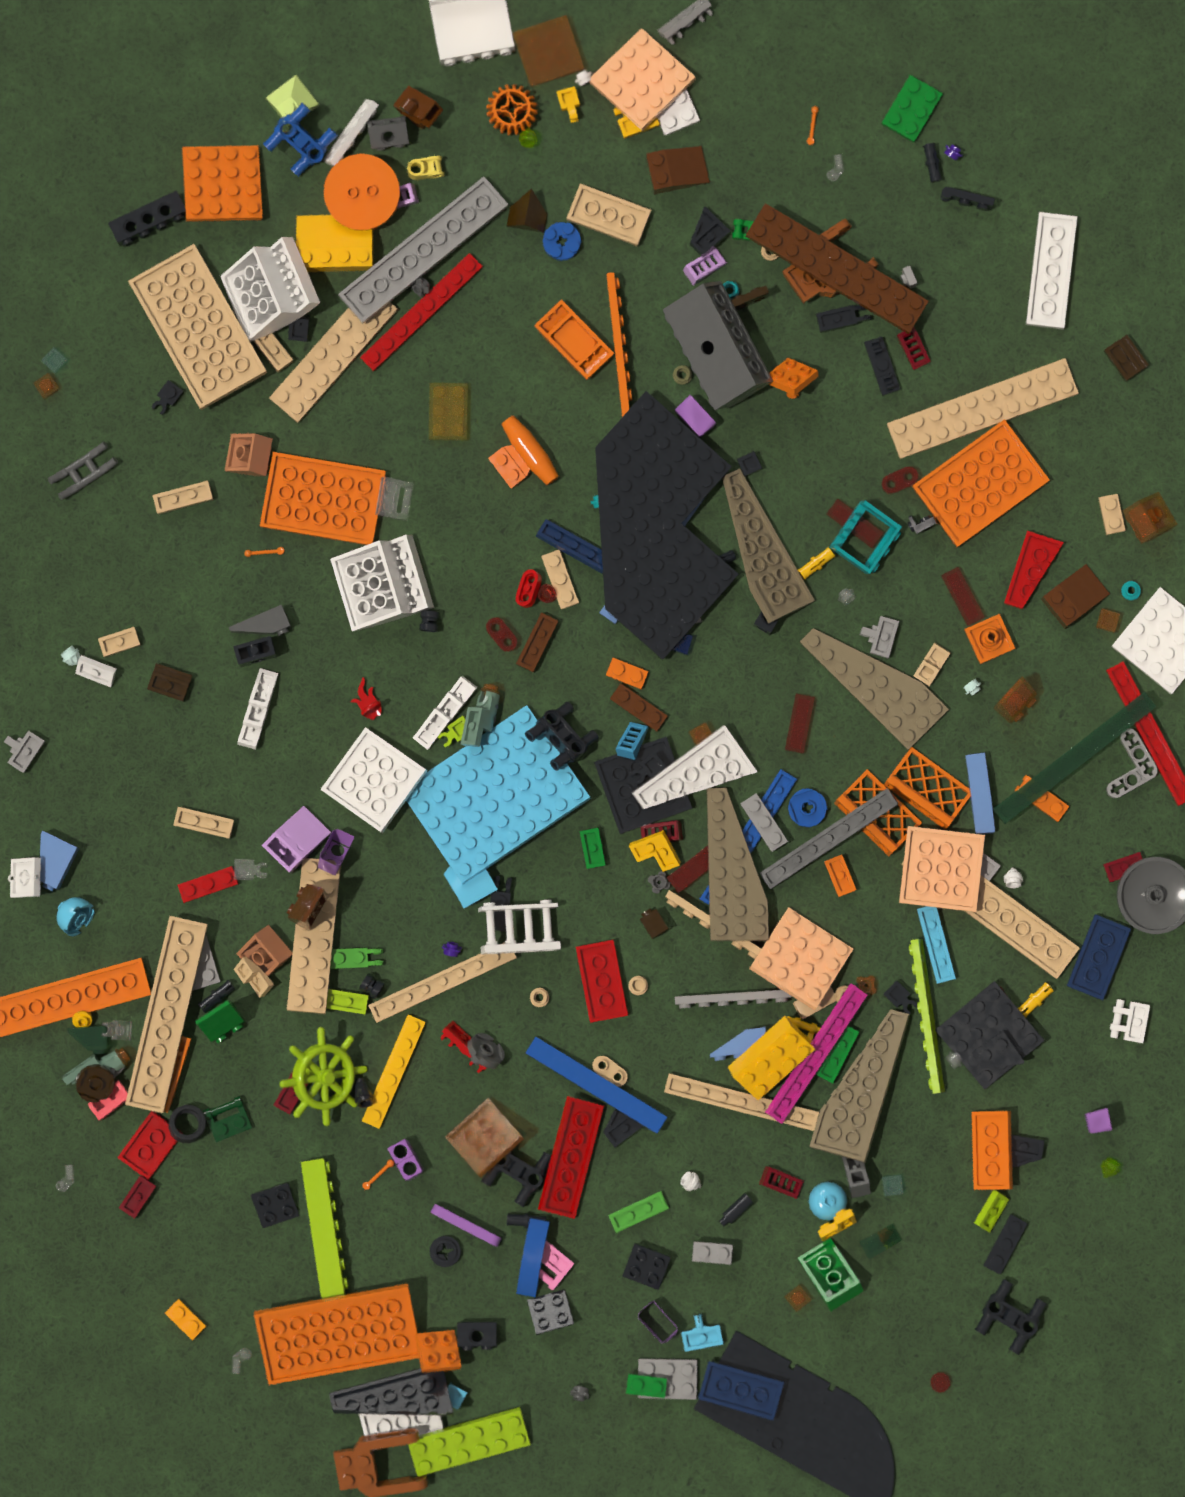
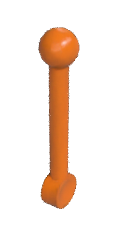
(810, 141)
(248, 553)
(390, 1163)

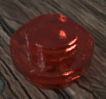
(547, 593)
(940, 1382)

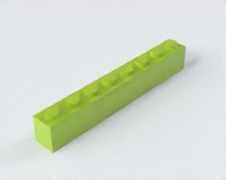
(324, 1228)

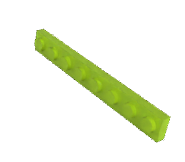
(927, 1024)

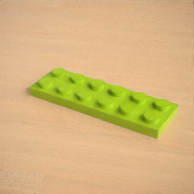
(469, 1441)

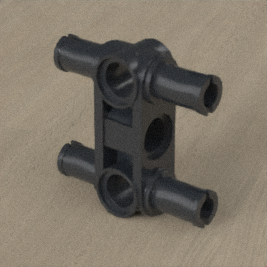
(561, 736)
(520, 1171)
(1011, 1316)

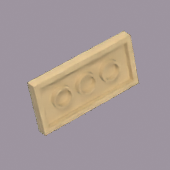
(608, 214)

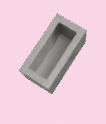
(712, 1252)

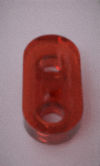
(899, 480)
(501, 635)

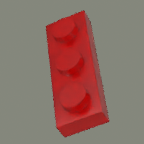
(207, 884)

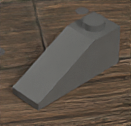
(266, 623)
(856, 1177)

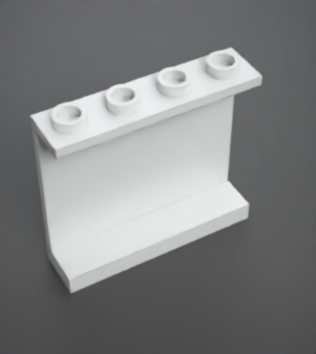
(471, 29)

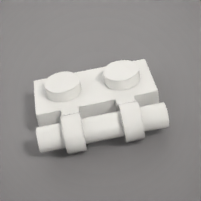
(1135, 1023)

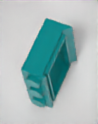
(883, 546)

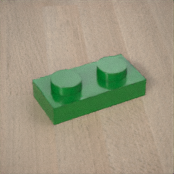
(592, 848)
(646, 1385)

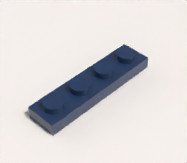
(571, 545)

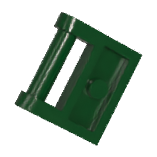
(230, 1125)

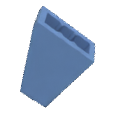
(55, 860)

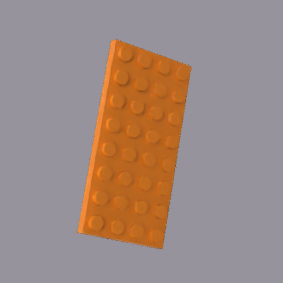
(337, 1334)

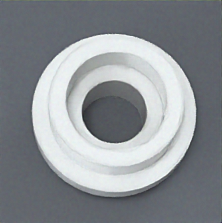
(583, 77)

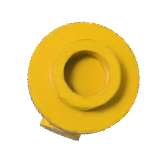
(82, 1019)

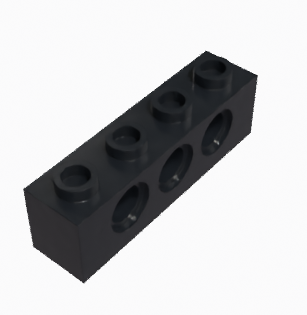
(171, 201)

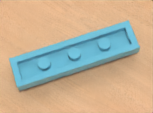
(936, 944)

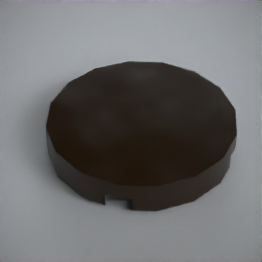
(94, 1083)

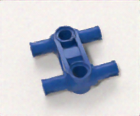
(300, 139)

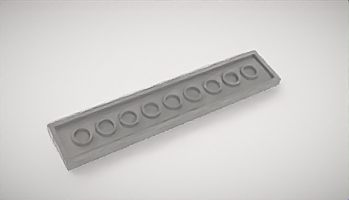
(423, 250)

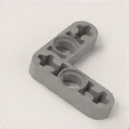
(1138, 771)

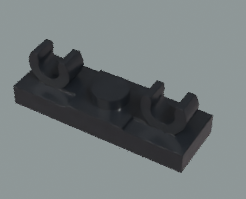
(882, 366)

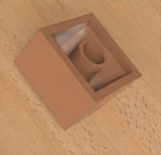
(248, 454)
(266, 950)

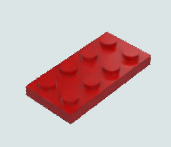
(601, 981)

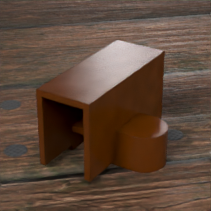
(418, 107)

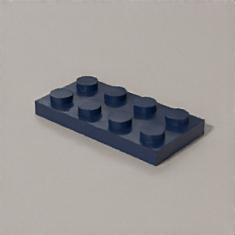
(1098, 957)
(741, 1390)

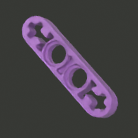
(466, 1225)

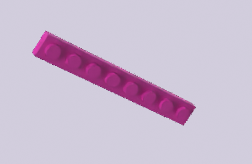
(823, 1043)

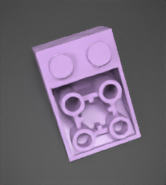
(296, 839)

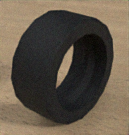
(194, 1111)

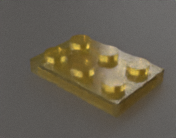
(448, 411)

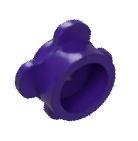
(953, 152)
(451, 949)

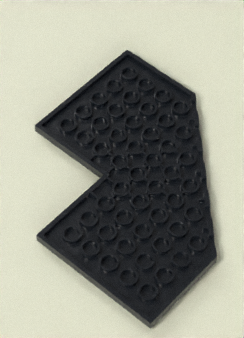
(654, 567)

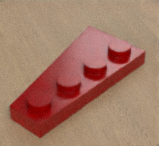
(1031, 565)

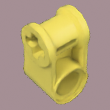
(427, 168)

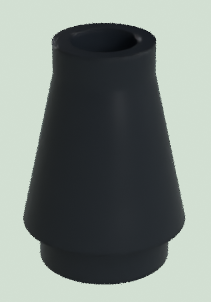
(363, 1095)

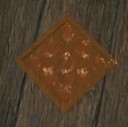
(548, 50)
(484, 1137)

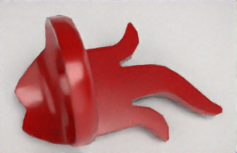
(369, 705)

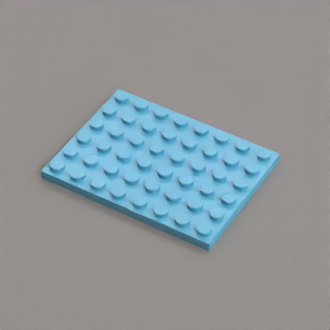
(494, 796)

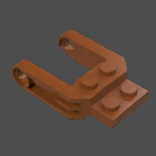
(806, 285)
(358, 1467)

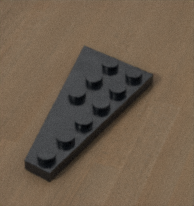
(397, 1395)

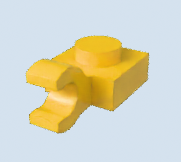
(568, 101)

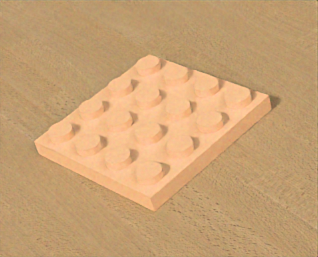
(642, 79)
(941, 869)
(801, 959)

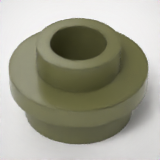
(686, 370)

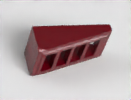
(907, 351)
(677, 830)
(766, 1175)

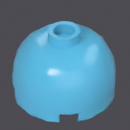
(74, 914)
(827, 1200)

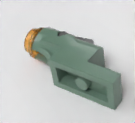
(481, 718)
(113, 1061)

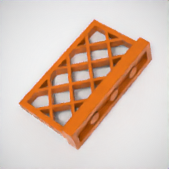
(920, 802)
(875, 833)

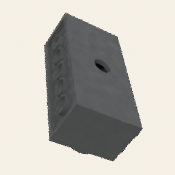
(717, 345)

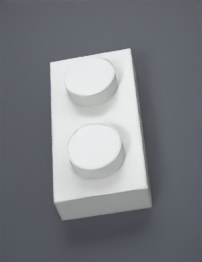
(95, 671)

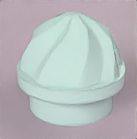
(71, 656)

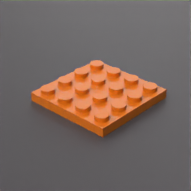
(222, 183)

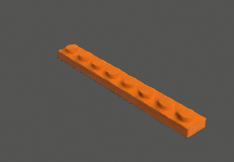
(619, 340)

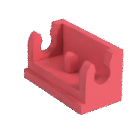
(107, 1106)

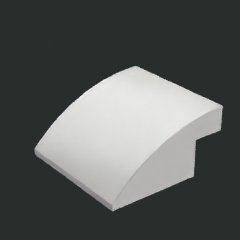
(269, 288)
(382, 582)

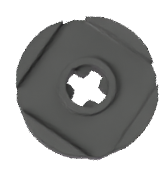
(485, 1051)

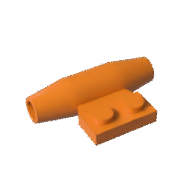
(523, 455)

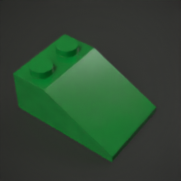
(221, 1021)
(830, 1274)

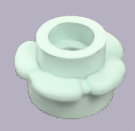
(972, 687)

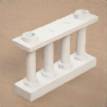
(511, 944)

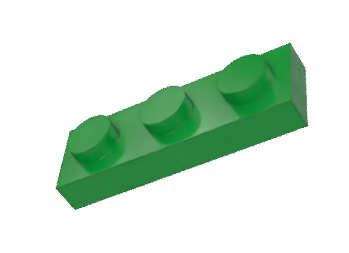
(833, 1062)

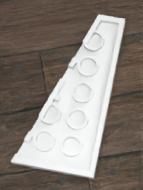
(702, 767)

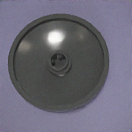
(1153, 895)

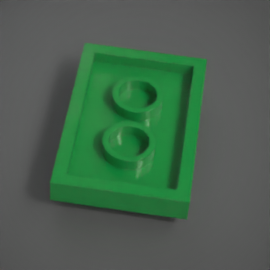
(911, 108)

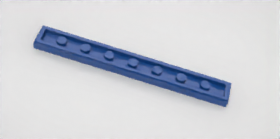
(772, 800)
(596, 1085)

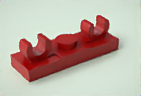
(460, 1038)

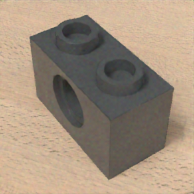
(379, 127)

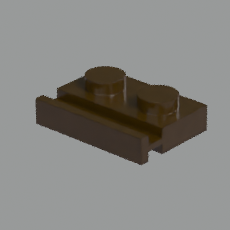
(755, 295)
(1126, 358)
(169, 682)

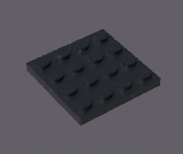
(619, 785)
(981, 1021)

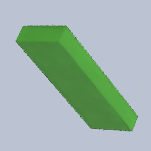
(638, 1211)

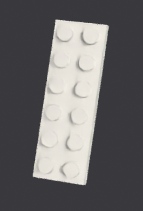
(1051, 270)

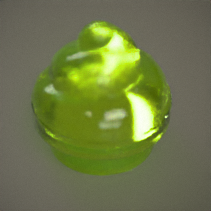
(528, 138)
(1110, 1167)

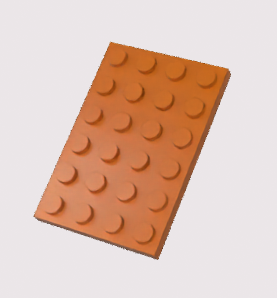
(980, 483)
(321, 499)

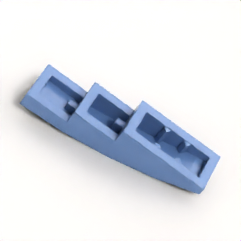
(980, 793)

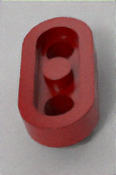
(527, 588)

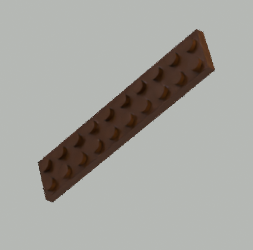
(836, 268)

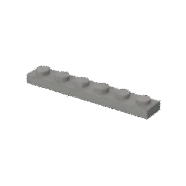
(724, 999)

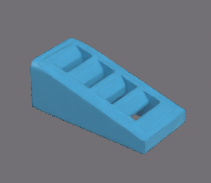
(631, 753)

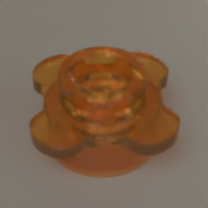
(870, 981)

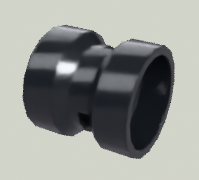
(427, 617)
(368, 982)

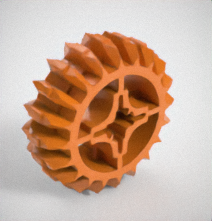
(519, 107)

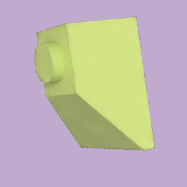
(290, 96)

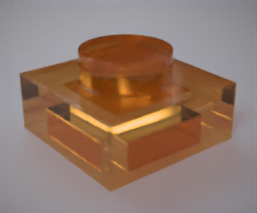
(46, 386)
(1107, 620)
(699, 733)
(797, 1298)

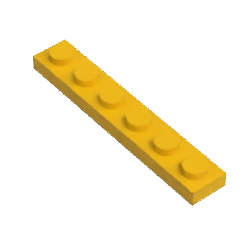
(394, 1071)

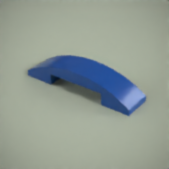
(532, 1257)

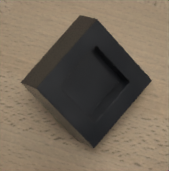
(749, 464)

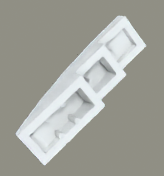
(257, 708)
(445, 712)

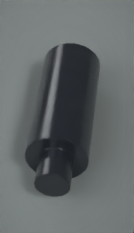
(736, 1209)

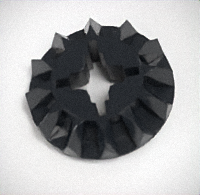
(450, 1243)

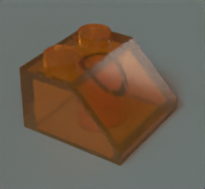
(1149, 517)
(1016, 700)

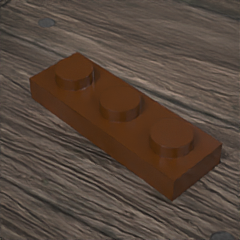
(537, 642)
(638, 707)

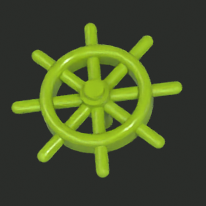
(307, 1072)

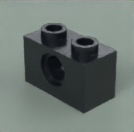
(255, 651)
(465, 1331)

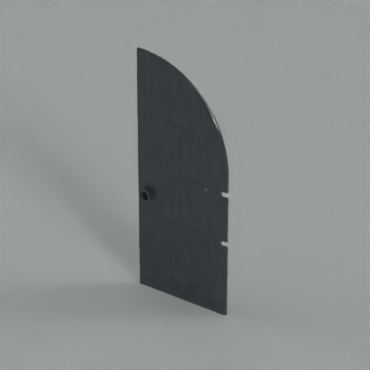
(812, 1427)

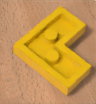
(657, 846)
(843, 1220)

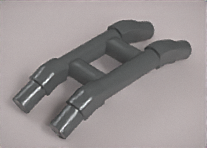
(71, 470)

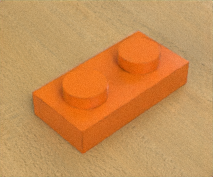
(627, 673)
(840, 875)

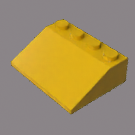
(331, 246)

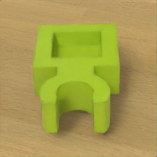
(455, 731)

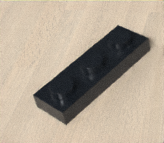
(1005, 1244)

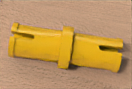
(816, 563)
(1035, 999)

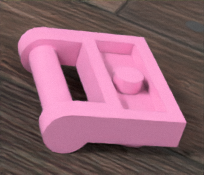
(557, 1263)

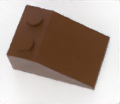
(676, 169)
(1075, 596)
(308, 906)

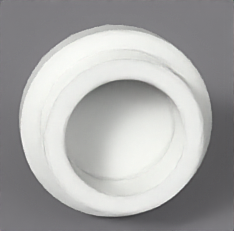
(1013, 878)
(690, 1181)

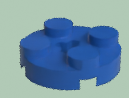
(571, 246)
(801, 817)

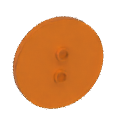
(361, 192)

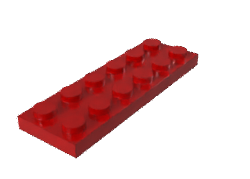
(570, 1157)

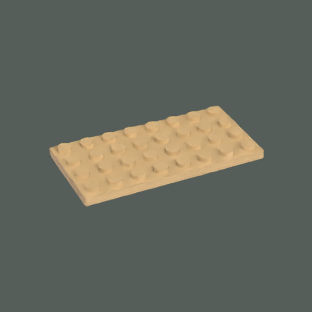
(197, 327)

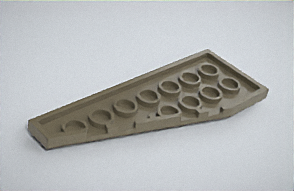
(767, 564)
(889, 695)
(735, 892)
(853, 1110)

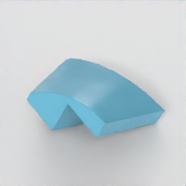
(473, 889)

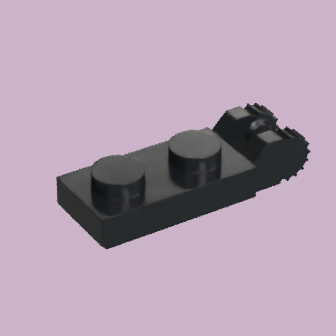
(840, 318)
(501, 899)

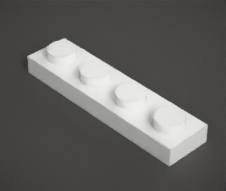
(354, 128)

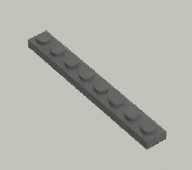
(829, 838)

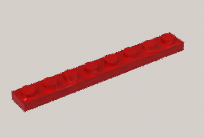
(421, 312)
(1150, 734)

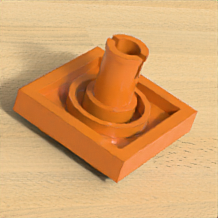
(792, 377)
(989, 639)
(438, 1351)

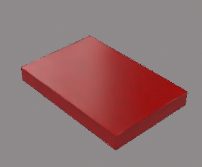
(148, 1146)

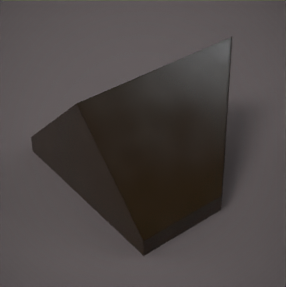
(527, 213)

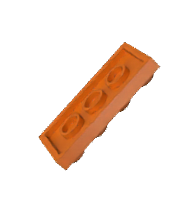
(992, 1150)

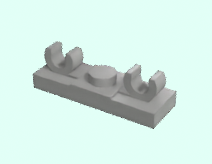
(684, 19)

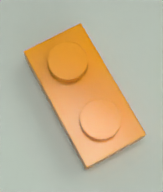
(185, 1319)

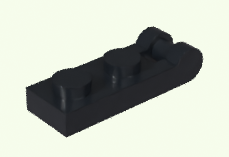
(966, 198)

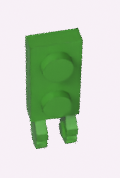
(354, 958)

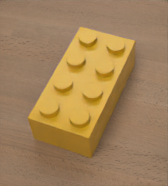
(771, 1058)

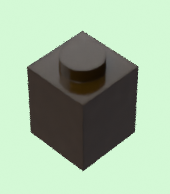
(653, 923)

